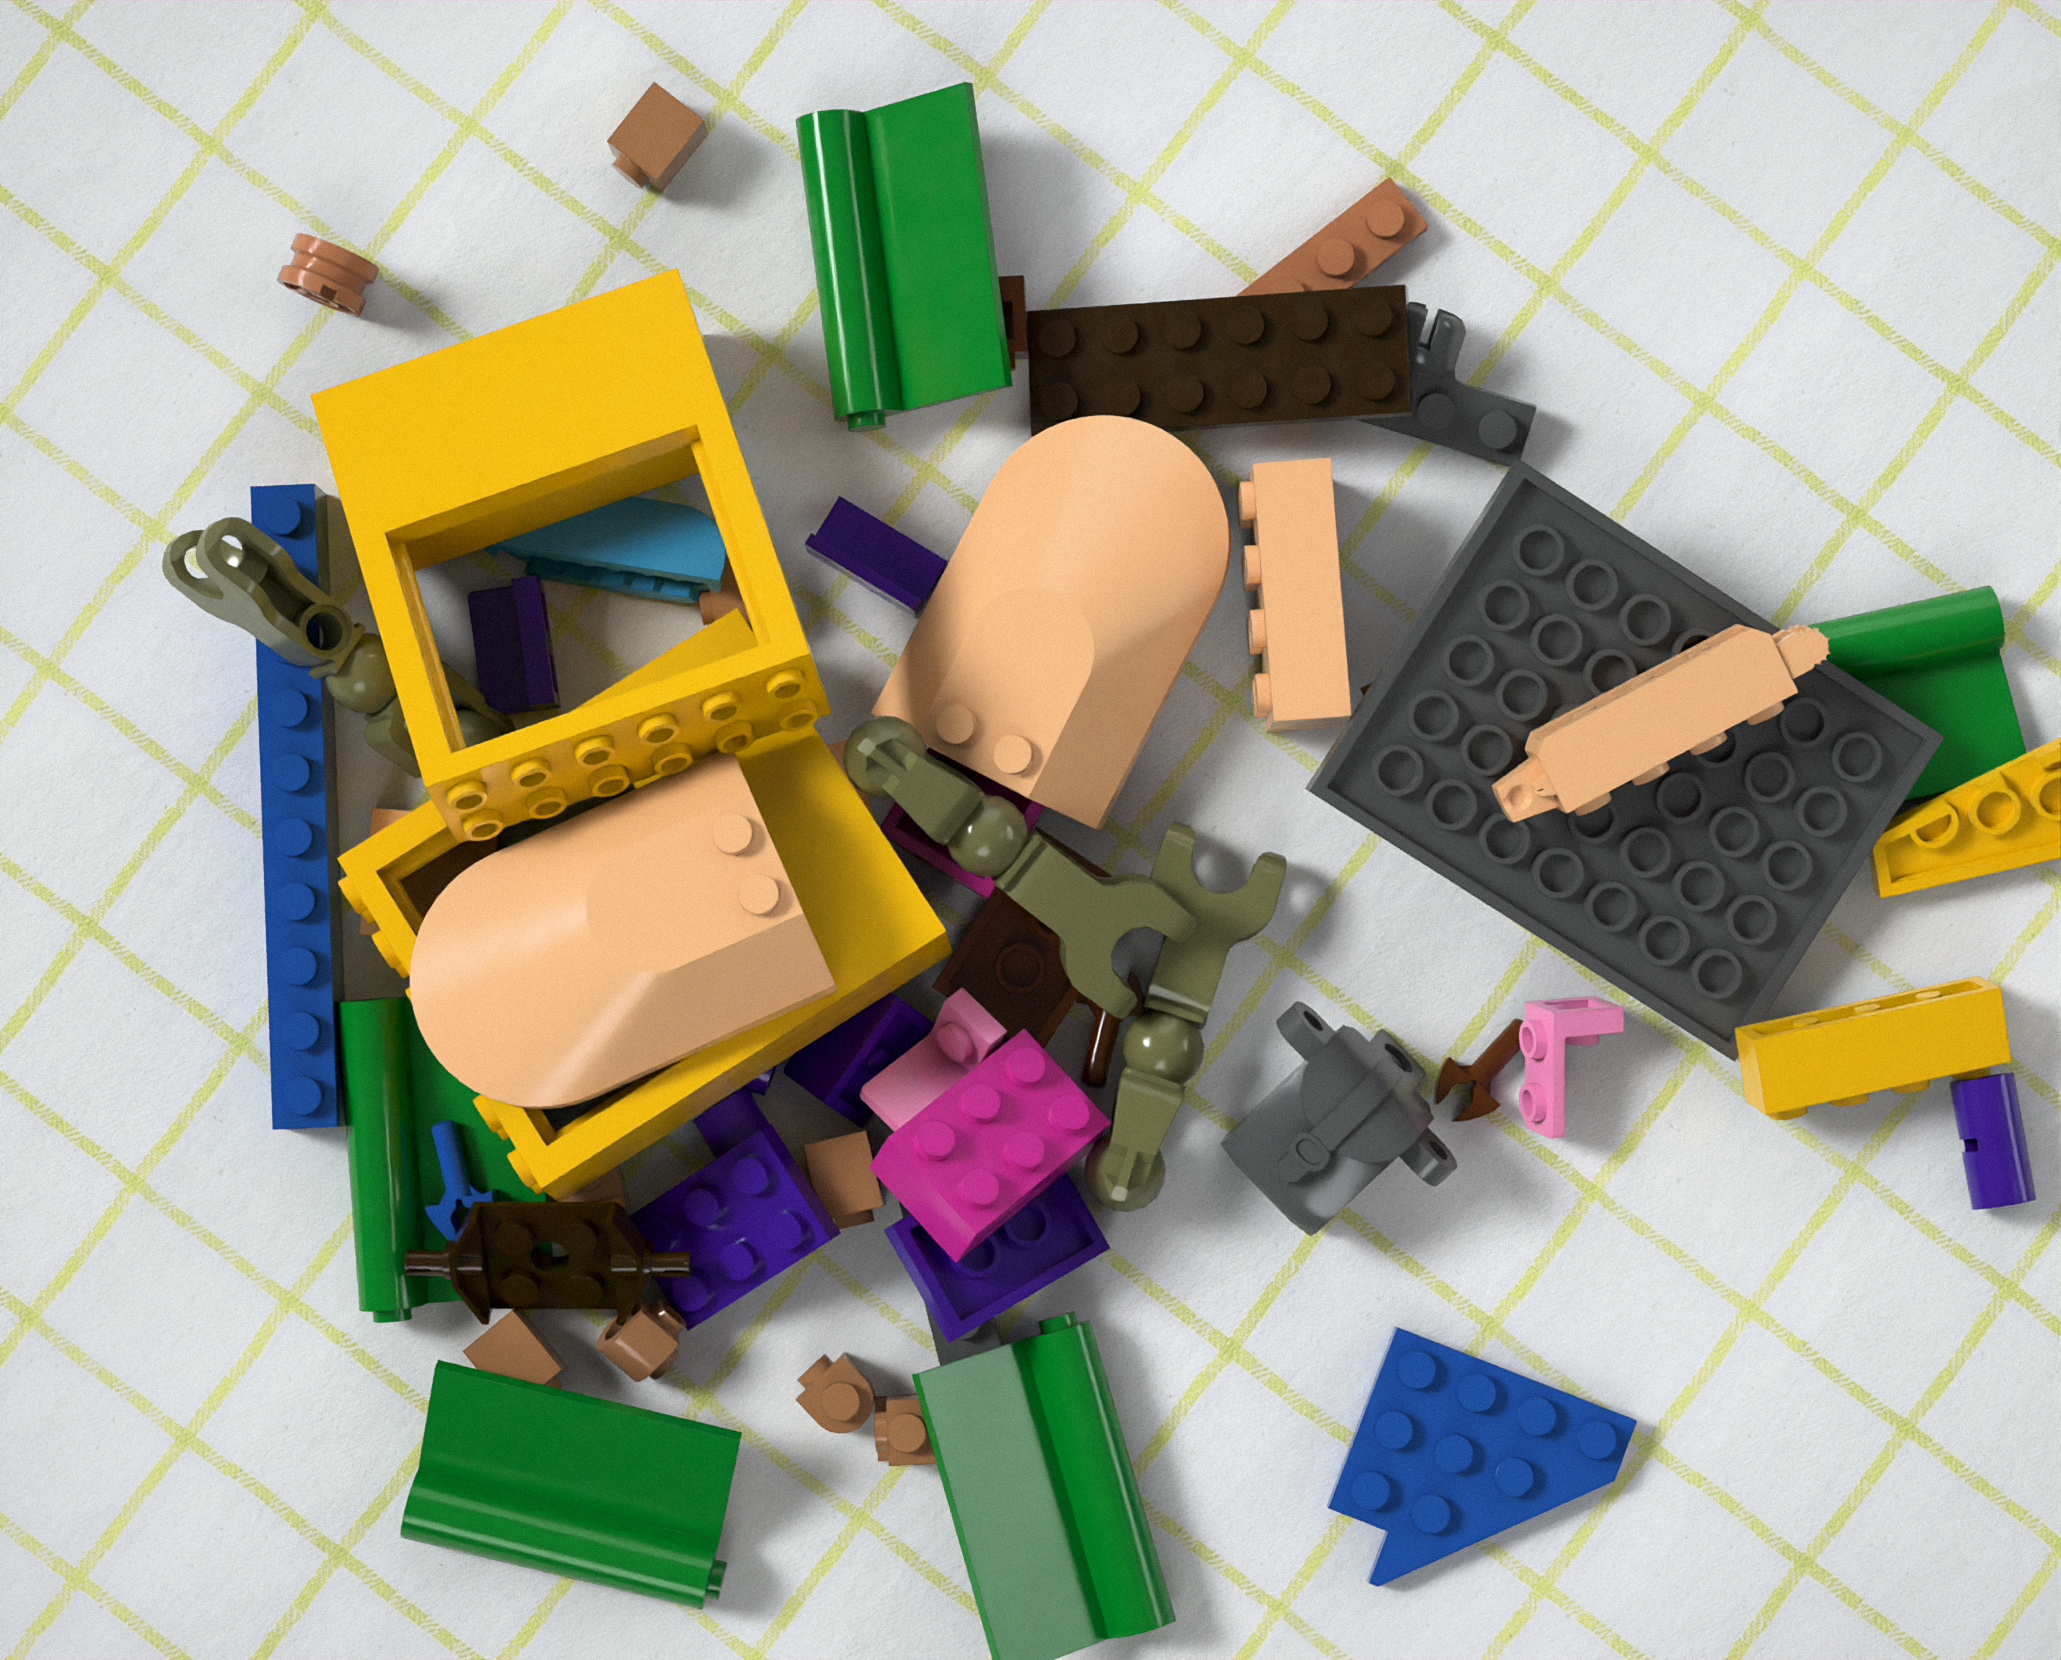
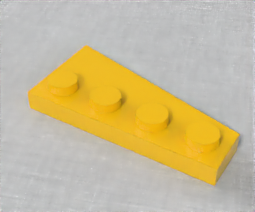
(1975, 829)

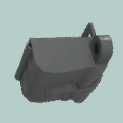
(1336, 1122)

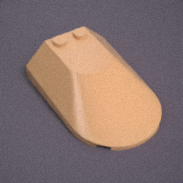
(1067, 613)
(615, 944)

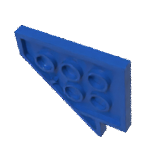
(1465, 1453)

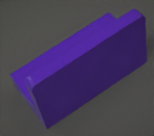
(876, 556)
(514, 647)
(855, 1052)

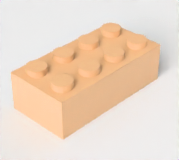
(1297, 595)

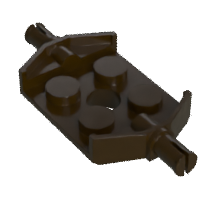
(499, 1266)

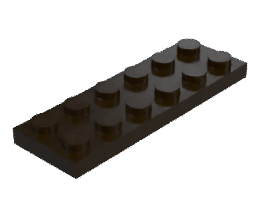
(1225, 360)

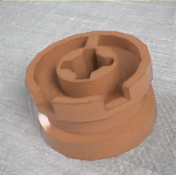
(328, 274)

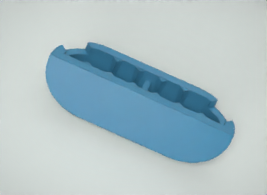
(628, 549)

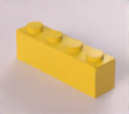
(1873, 1047)

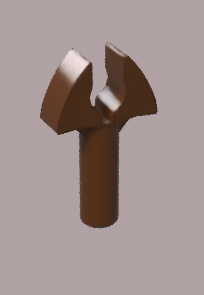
(1104, 1037)
(1480, 1072)

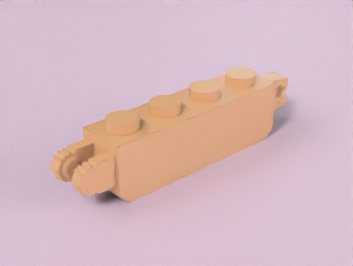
(1657, 717)

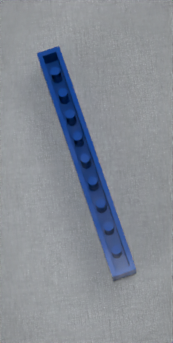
(300, 839)

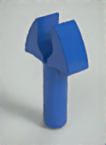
(456, 1181)

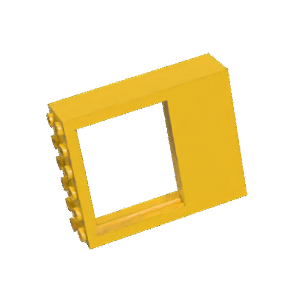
(525, 437)
(842, 869)

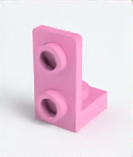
(1543, 1041)
(956, 1045)

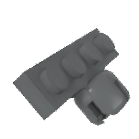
(1451, 410)

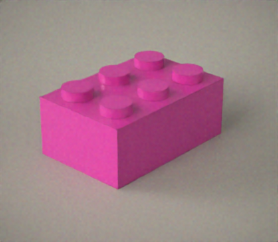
(989, 1145)

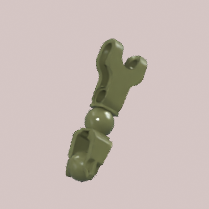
(274, 601)
(993, 841)
(1166, 1041)

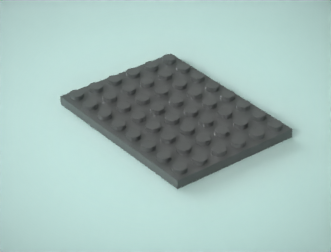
(1678, 886)

